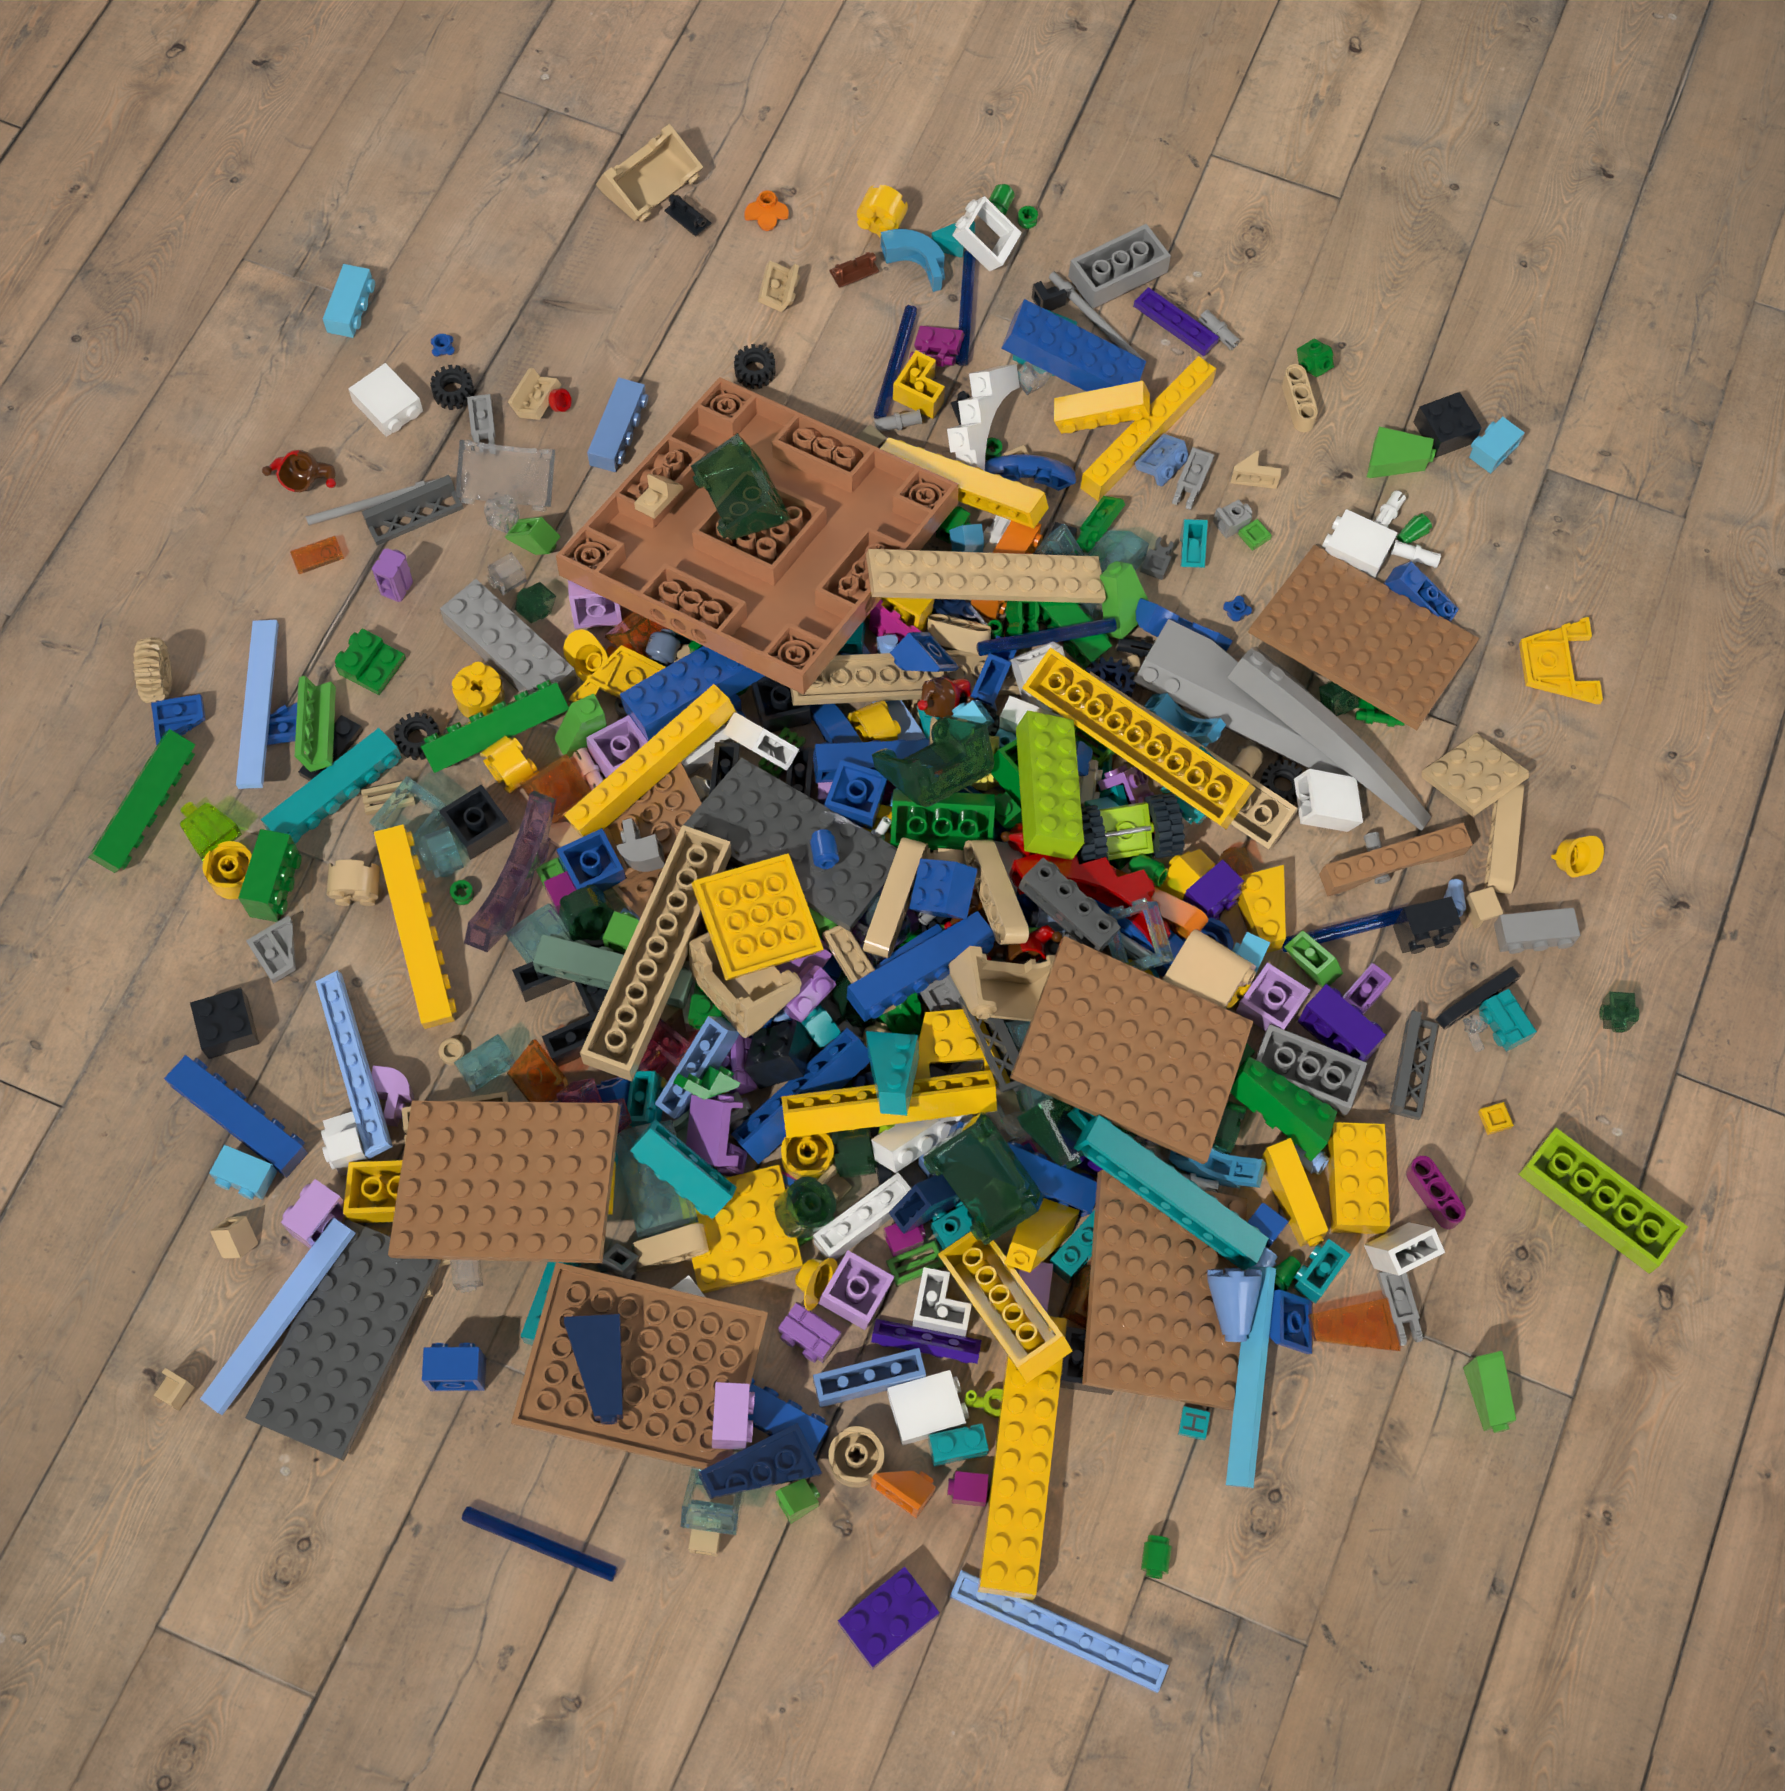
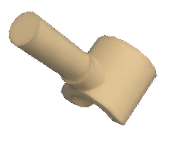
(1133, 661)

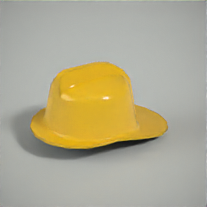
(584, 653)
(1579, 855)
(814, 1278)

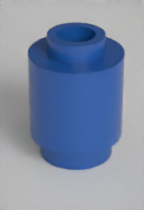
(824, 849)

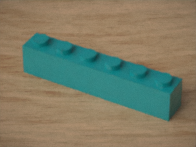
(333, 786)

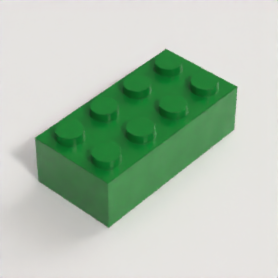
(944, 824)

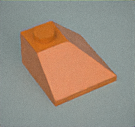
(905, 1489)

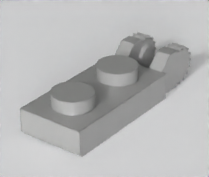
(481, 418)
(1193, 476)
(1401, 1305)

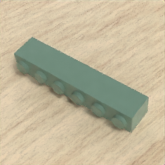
(594, 966)

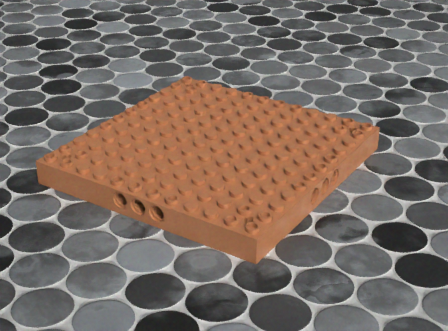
(777, 595)

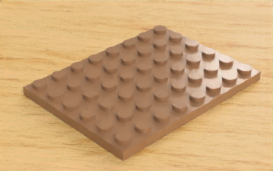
(1364, 636)
(1132, 1050)
(505, 1181)
(1152, 1305)
(670, 1365)

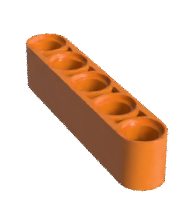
(1179, 915)

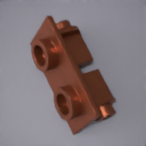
(854, 270)

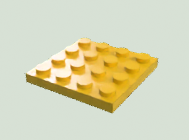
(757, 916)
(745, 1235)

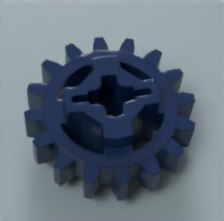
(1114, 673)

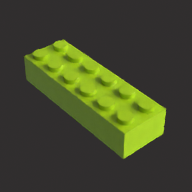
(1049, 785)
(1603, 1201)

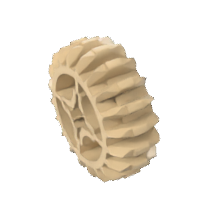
(152, 670)

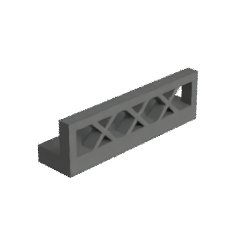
(410, 505)
(1003, 1043)
(1407, 1066)

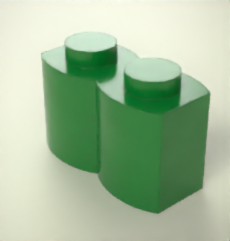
(1021, 617)

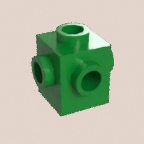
(1315, 357)

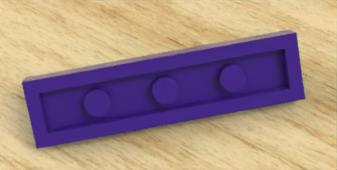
(1176, 321)
(928, 1341)

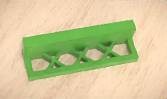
(315, 724)

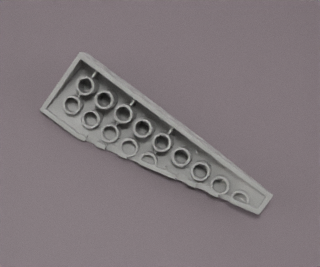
(1196, 678)
(1308, 717)

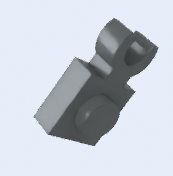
(1157, 560)

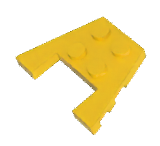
(1549, 664)
(618, 674)
(948, 1039)

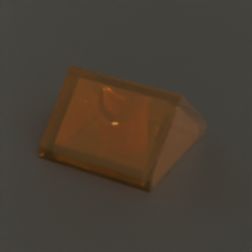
(634, 633)
(537, 1074)

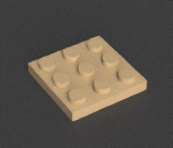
(1475, 774)

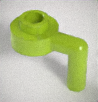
(972, 1400)

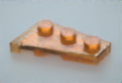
(1357, 1325)

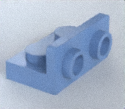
(1163, 458)

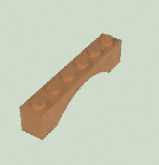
(1427, 848)

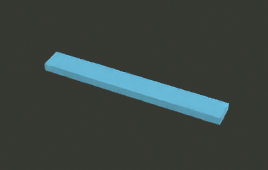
(1250, 1389)

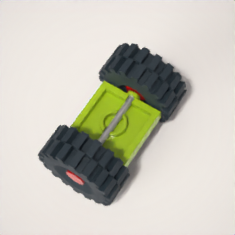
(1133, 830)

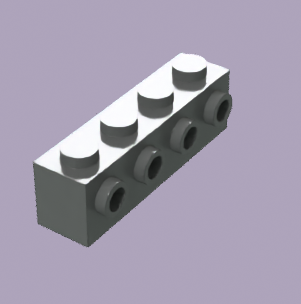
(1069, 906)

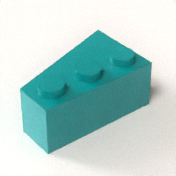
(894, 1069)

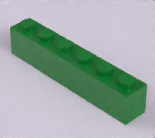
(486, 729)
(142, 801)

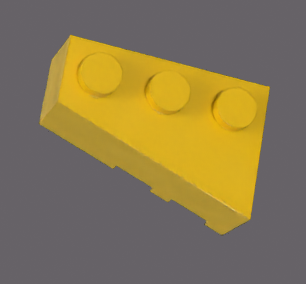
(1264, 905)

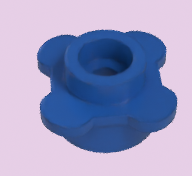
(440, 340)
(1234, 614)

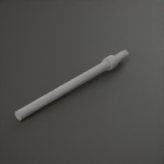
(1091, 314)
(360, 505)

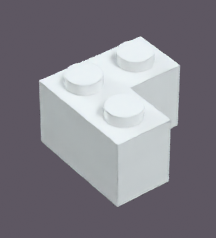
(342, 1142)
(934, 1310)

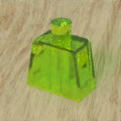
(207, 827)

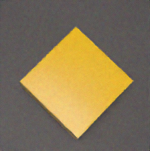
(1495, 1118)

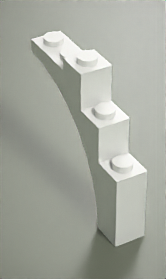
(976, 413)

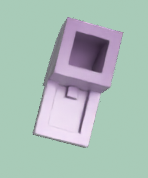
(394, 1088)

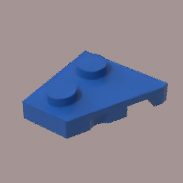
(177, 714)
(282, 725)

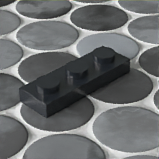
(344, 736)

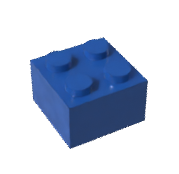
(591, 862)
(943, 888)
(454, 1367)

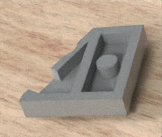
(275, 949)

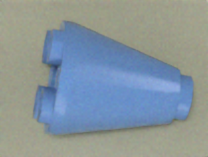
(1234, 1300)

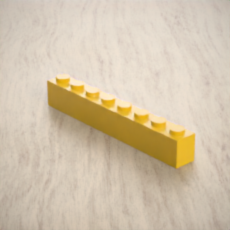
(1145, 432)
(978, 487)
(651, 762)
(414, 926)
(859, 1106)

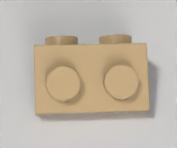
(778, 286)
(532, 395)

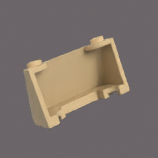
(650, 175)
(1209, 969)
(997, 987)
(745, 1000)

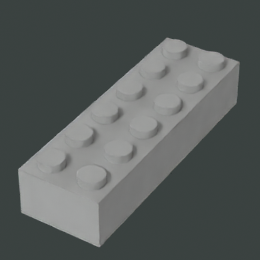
(505, 640)

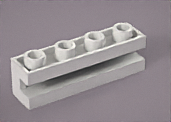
(861, 1218)

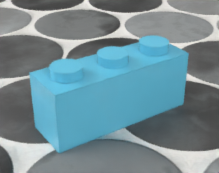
(348, 300)

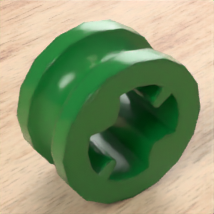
(1027, 211)
(997, 446)
(464, 885)

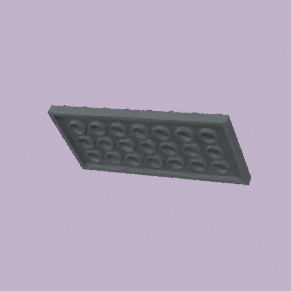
(774, 819)
(342, 1344)

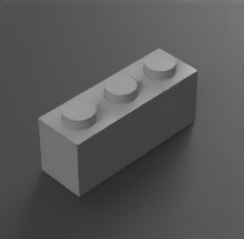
(1537, 930)

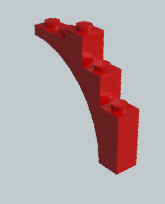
(1097, 881)

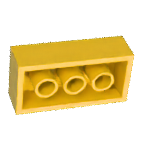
(1358, 1178)

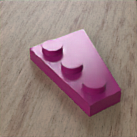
(887, 623)

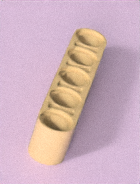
(1504, 841)
(996, 892)
(895, 898)

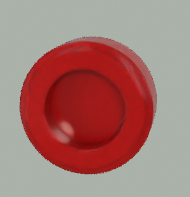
(560, 400)

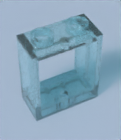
(410, 786)
(1157, 933)
(696, 1512)

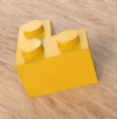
(916, 386)
(1185, 871)

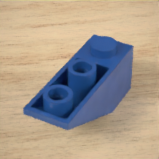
(1415, 585)

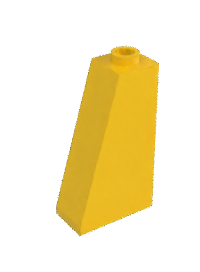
(1294, 1193)
(1041, 1235)

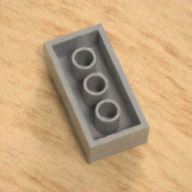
(1119, 266)
(1313, 1067)

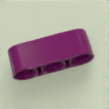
(1436, 1205)

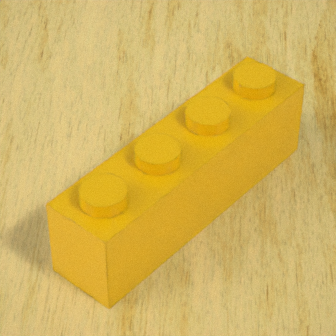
(1102, 407)

